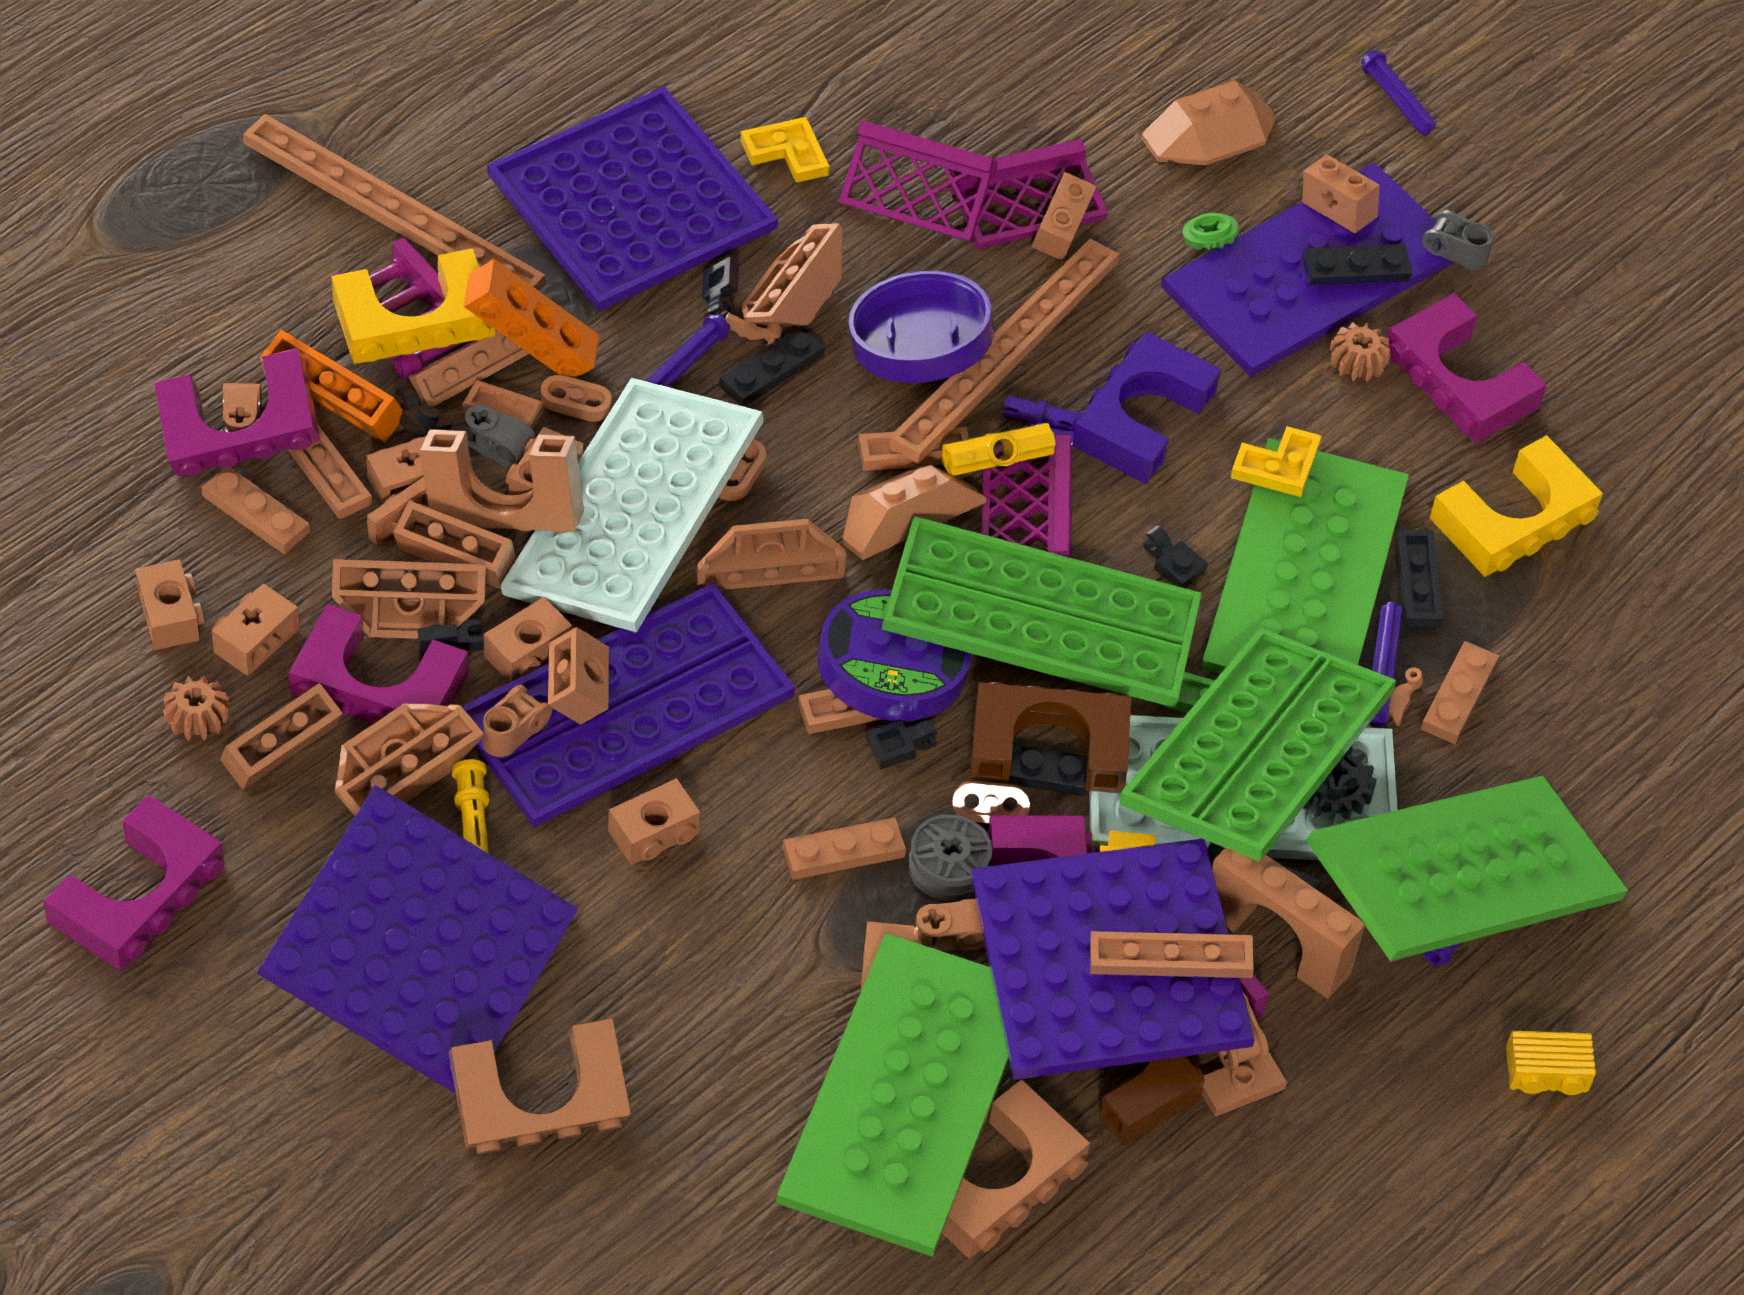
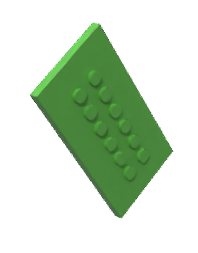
(1310, 561)
(1043, 611)
(1258, 744)
(1466, 867)
(902, 1099)

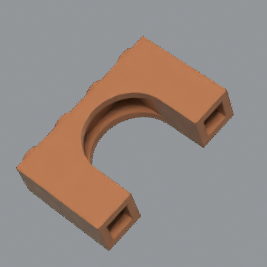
(457, 492)
(1325, 929)
(492, 1119)
(1051, 1153)

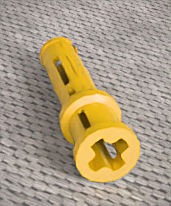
(472, 800)

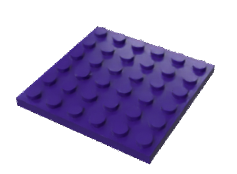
(631, 198)
(417, 938)
(1038, 953)

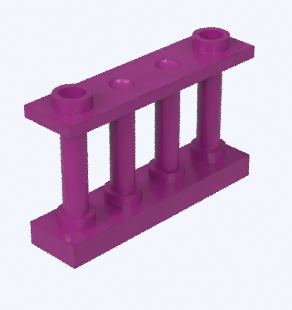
(425, 286)

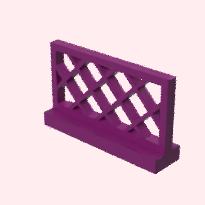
(928, 152)
(1026, 167)
(1058, 499)

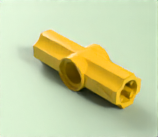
(1018, 446)

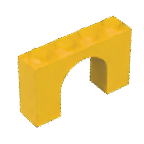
(380, 334)
(1496, 540)

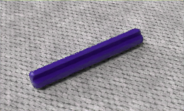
(1386, 652)

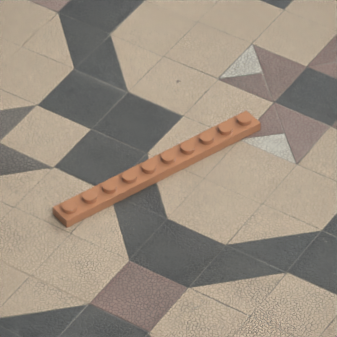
(376, 197)
(1009, 346)

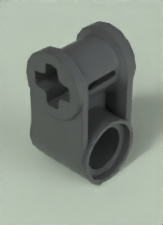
(1461, 240)
(498, 439)

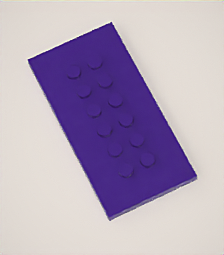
(1257, 290)
(670, 689)

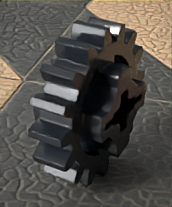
(1351, 791)

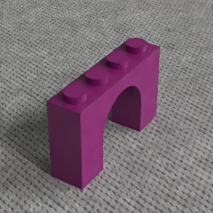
(1474, 406)
(284, 425)
(331, 649)
(1037, 838)
(122, 929)

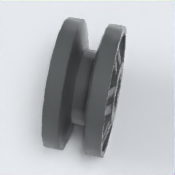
(945, 853)

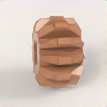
(1360, 352)
(196, 708)

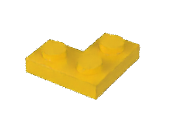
(787, 140)
(1280, 470)

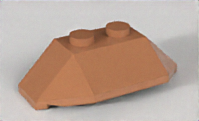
(1210, 126)
(798, 280)
(886, 511)
(771, 556)
(407, 596)
(405, 752)

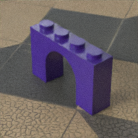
(1147, 368)

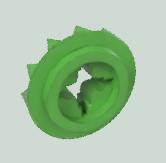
(1210, 231)

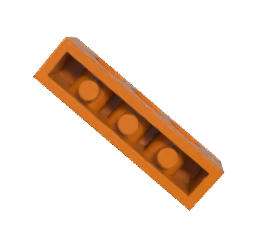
(531, 320)
(343, 390)

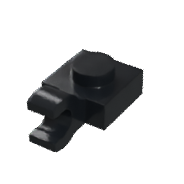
(719, 284)
(419, 418)
(1175, 563)
(451, 636)
(897, 744)

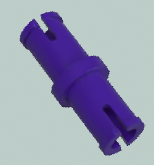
(1038, 412)

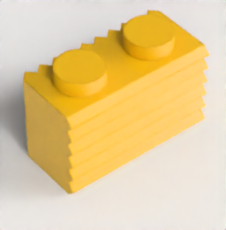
(1550, 1061)

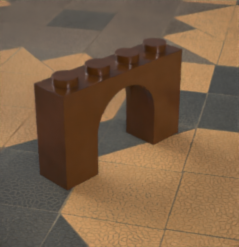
(1096, 718)
(1152, 1097)

